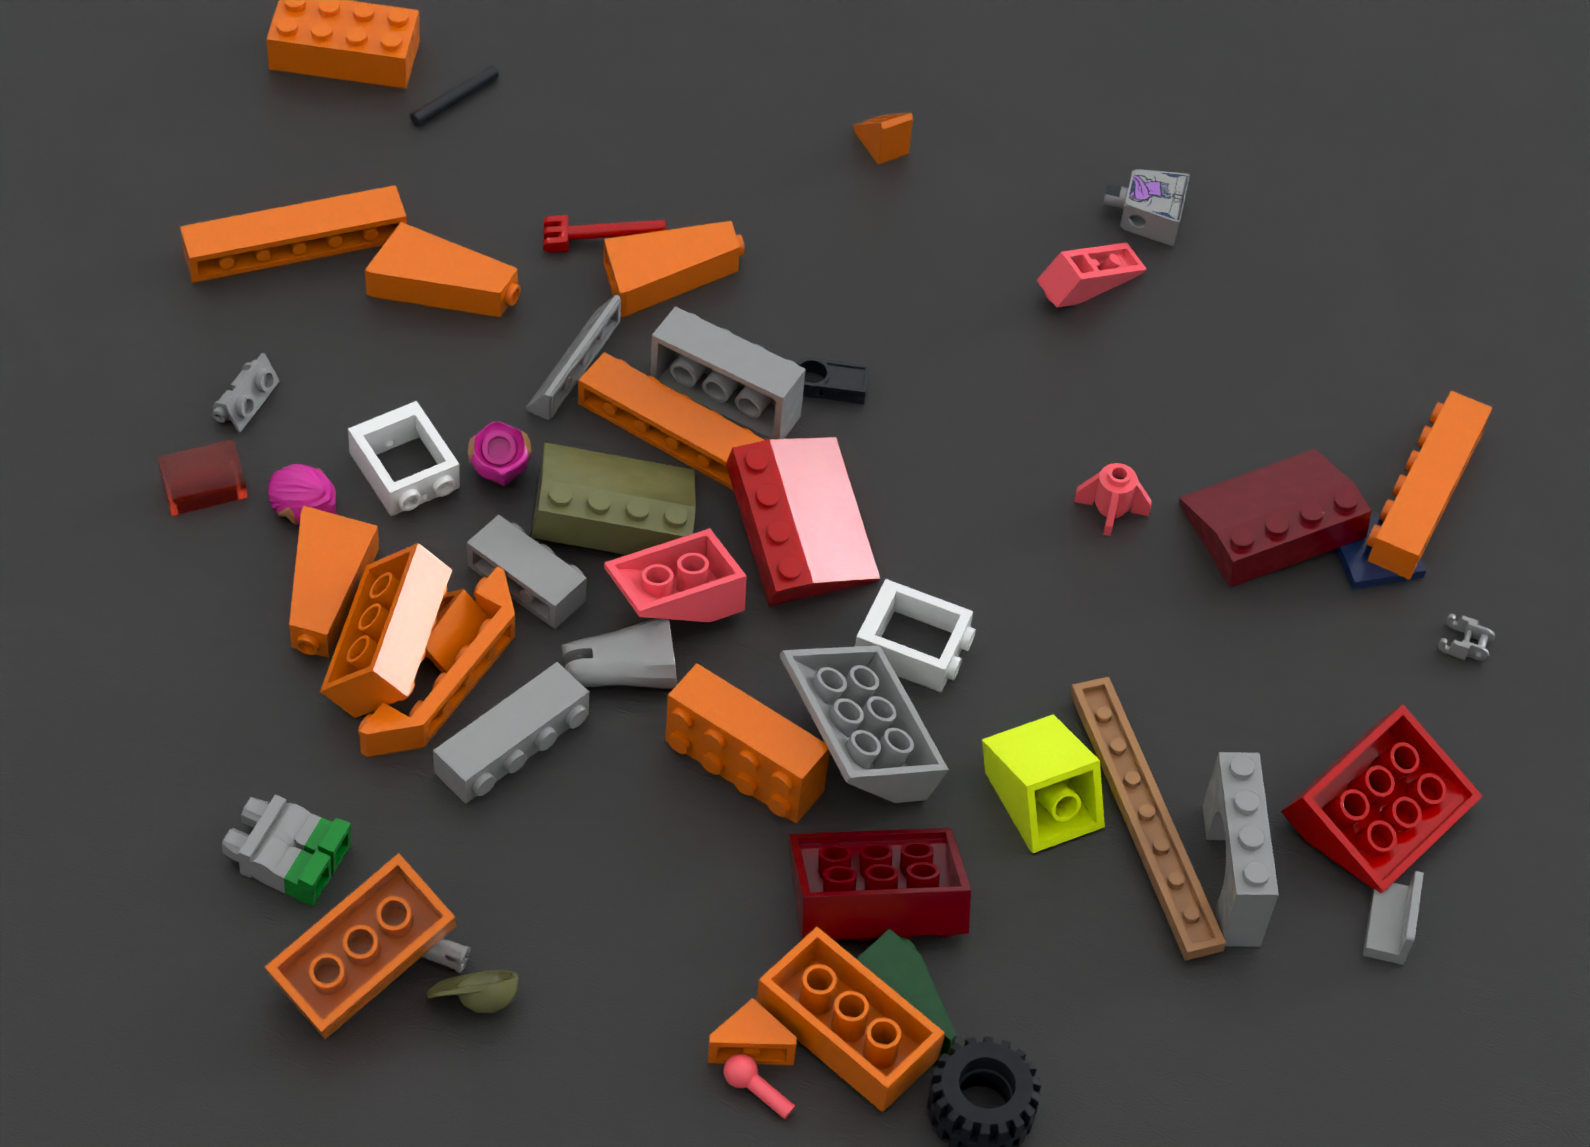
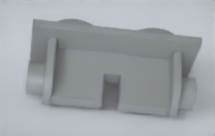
(248, 393)

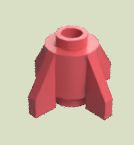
(1114, 493)

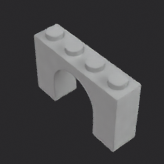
(1238, 813)

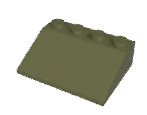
(611, 501)

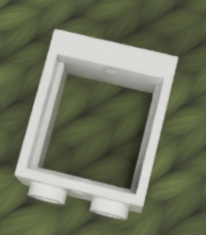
(393, 430)
(928, 609)

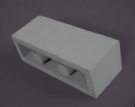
(532, 570)

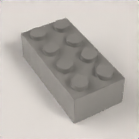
(728, 374)

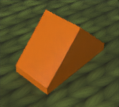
(886, 136)
(752, 1033)

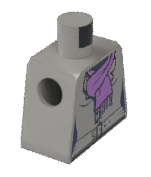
(1150, 203)

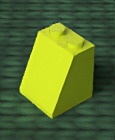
(1045, 782)

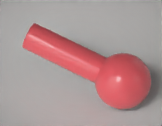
(742, 1072)

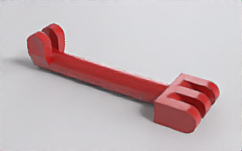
(558, 231)

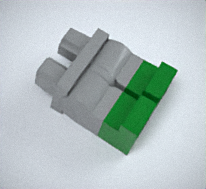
(288, 847)

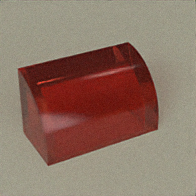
(202, 477)

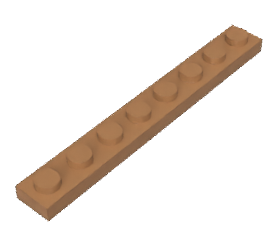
(1147, 819)

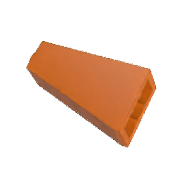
(669, 262)
(440, 274)
(326, 577)

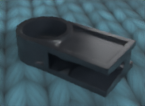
(841, 380)

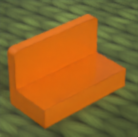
(456, 626)

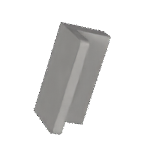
(1393, 921)

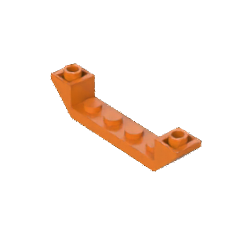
(393, 731)

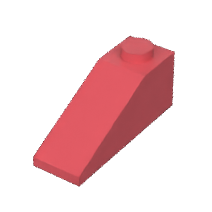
(1089, 272)

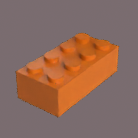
(344, 40)
(386, 631)
(746, 743)
(361, 946)
(850, 1019)

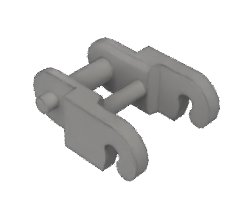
(1466, 648)

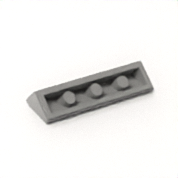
(576, 359)

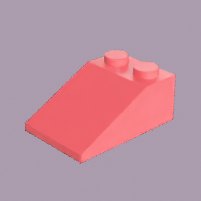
(682, 579)

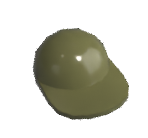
(480, 991)

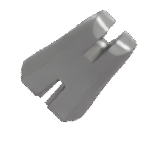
(627, 657)

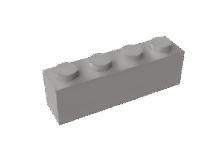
(511, 733)

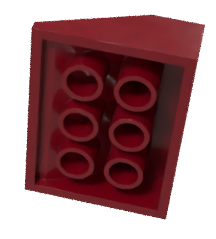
(1277, 516)
(880, 881)

